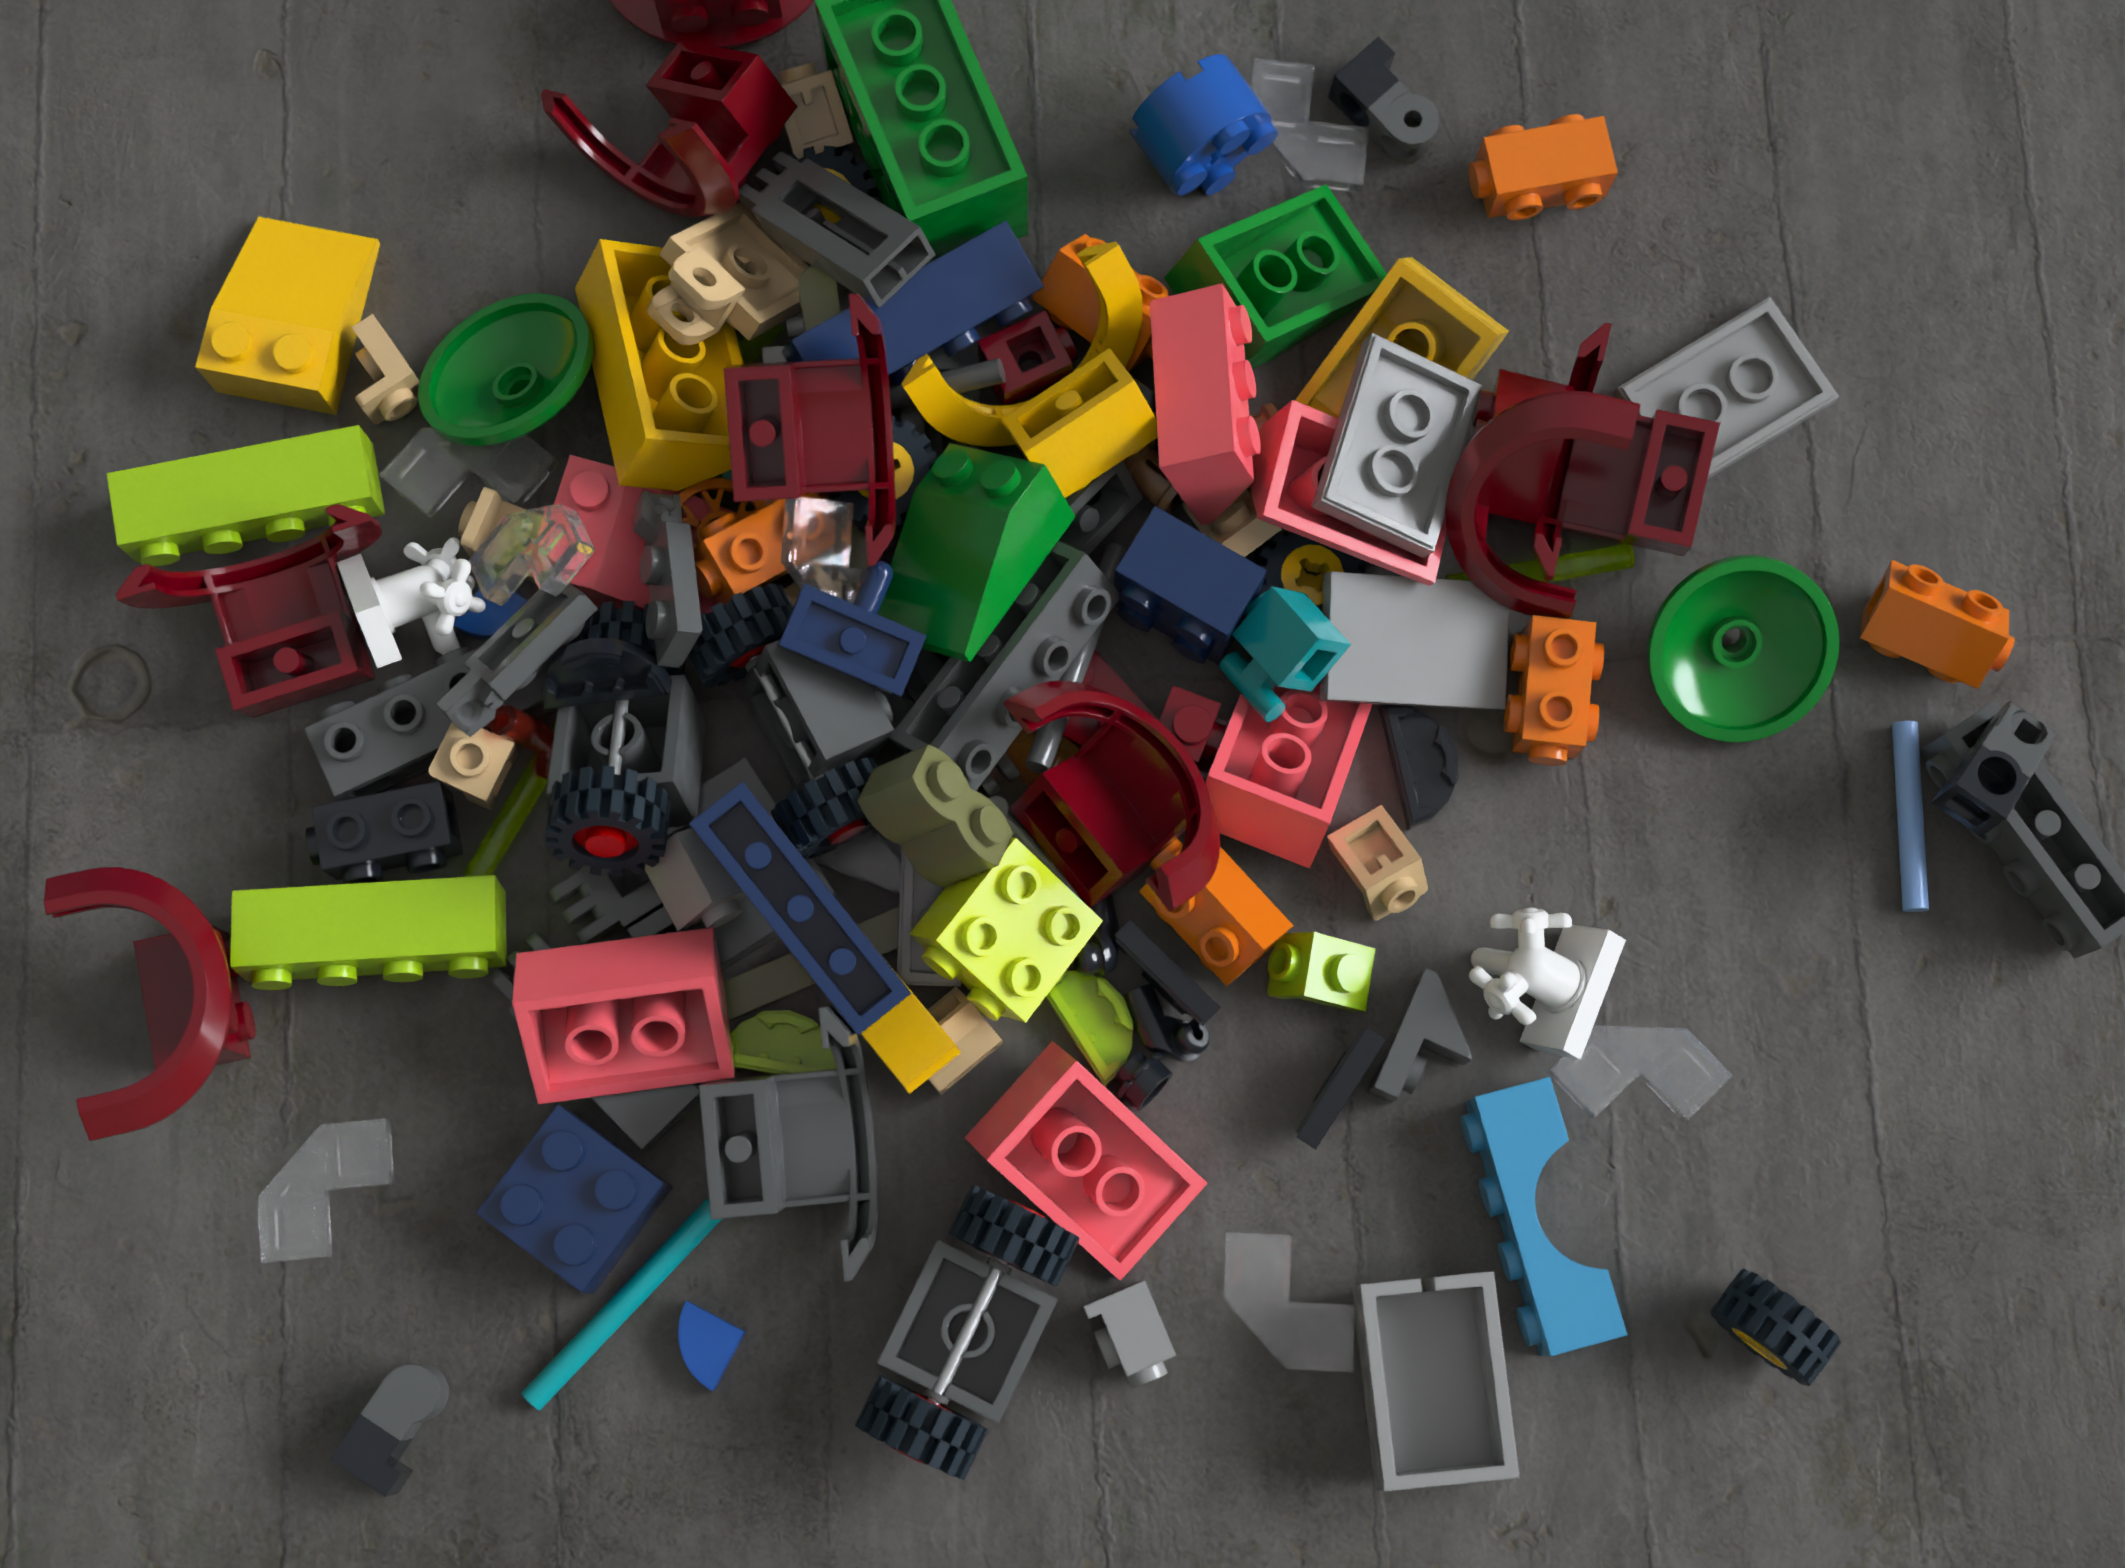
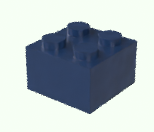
(1185, 587)
(574, 1200)

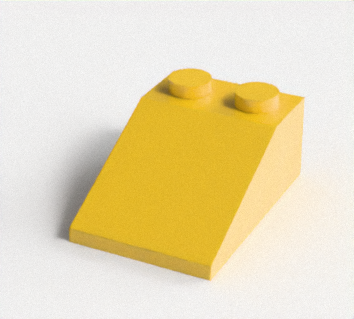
(1417, 314)
(288, 315)

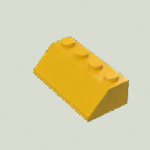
(656, 395)

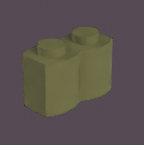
(935, 816)

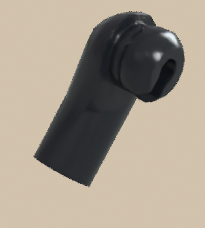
(1101, 950)
(1161, 1032)

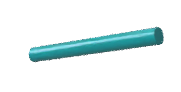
(620, 1307)

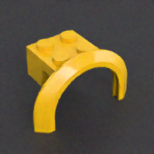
(1080, 421)

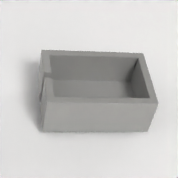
(1435, 1381)

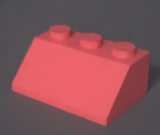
(1204, 398)
(1286, 482)
(623, 1015)

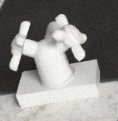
(429, 591)
(1564, 982)

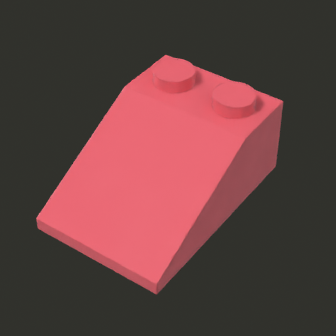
(608, 517)
(1284, 777)
(1085, 1160)

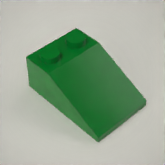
(1289, 268)
(972, 546)

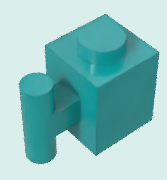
(1289, 648)

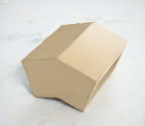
(968, 1031)

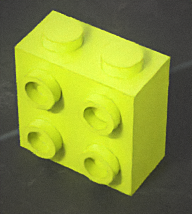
(1006, 934)

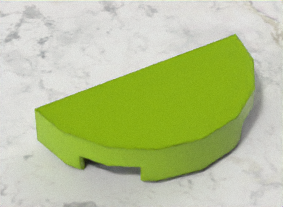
(1095, 1020)
(780, 1044)

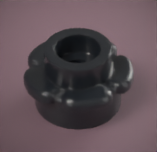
(1142, 1079)

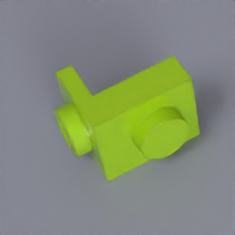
(1321, 970)

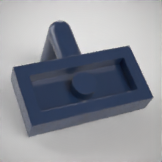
(854, 635)

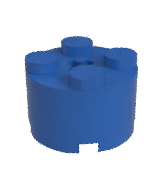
(1202, 127)

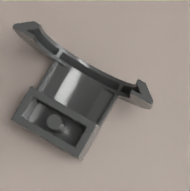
(797, 1141)

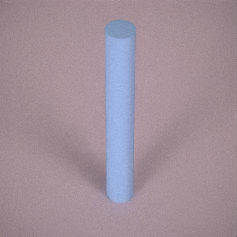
(1910, 816)

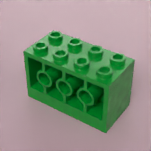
(924, 117)

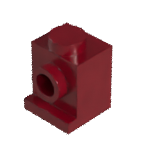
(1029, 340)
(1195, 725)

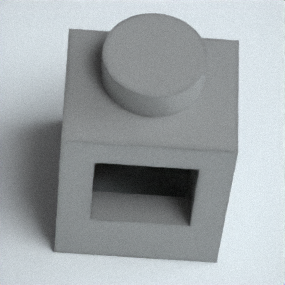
(1132, 1334)

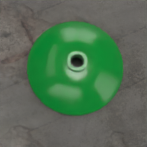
(506, 370)
(1768, 674)

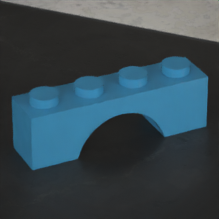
(1563, 1300)

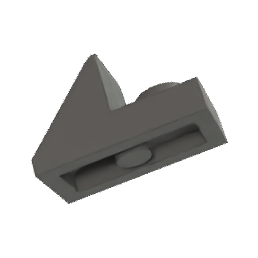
(1424, 1023)

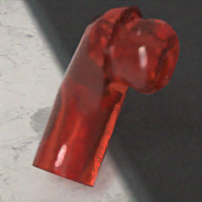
(527, 733)

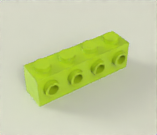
(242, 495)
(368, 931)

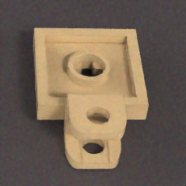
(712, 282)

